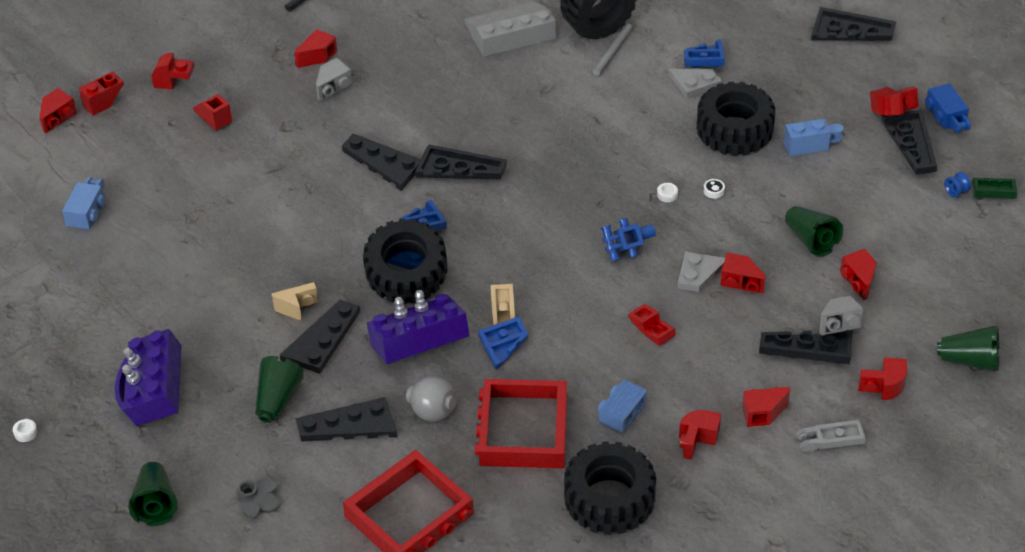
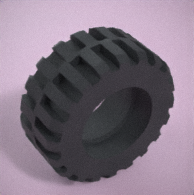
(599, 19)
(735, 135)
(398, 238)
(610, 512)

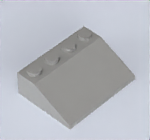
(512, 28)

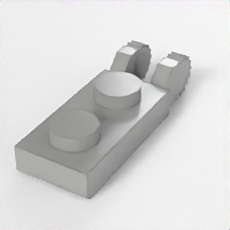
(831, 435)

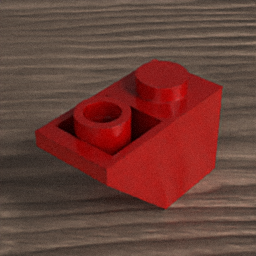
(315, 49)
(100, 93)
(56, 109)
(215, 112)
(859, 271)
(742, 274)
(764, 405)

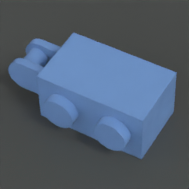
(811, 136)
(84, 203)

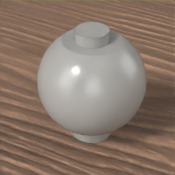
(432, 398)

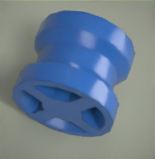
(957, 184)

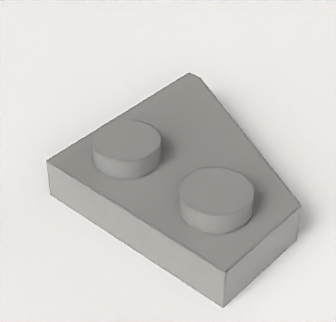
(694, 81)
(698, 270)

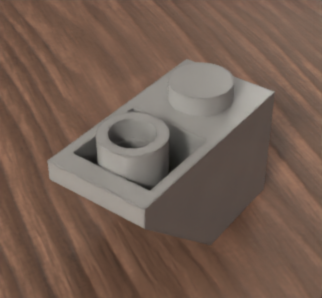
(332, 78)
(840, 315)

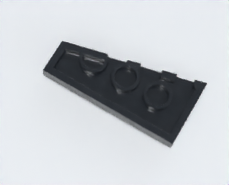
(849, 26)
(913, 140)
(388, 162)
(452, 163)
(322, 338)
(815, 347)
(359, 419)

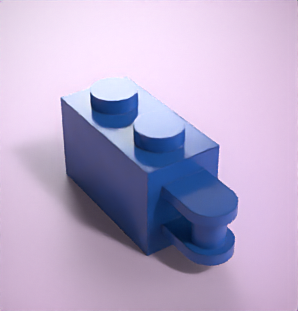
(948, 108)

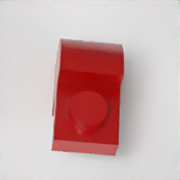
(169, 69)
(892, 102)
(888, 381)
(700, 427)

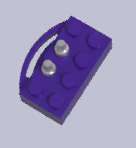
(417, 328)
(150, 377)

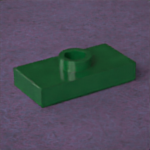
(994, 188)

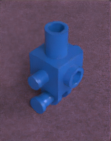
(626, 238)

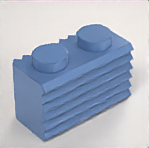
(622, 405)

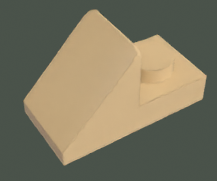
(291, 300)
(502, 302)

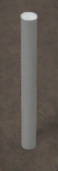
(612, 49)

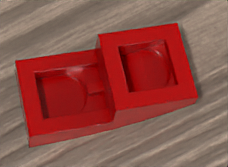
(651, 325)

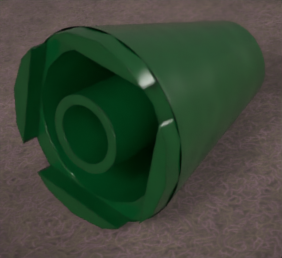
(815, 229)
(972, 348)
(276, 386)
(152, 496)

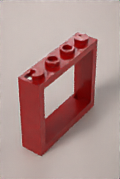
(521, 456)
(392, 479)

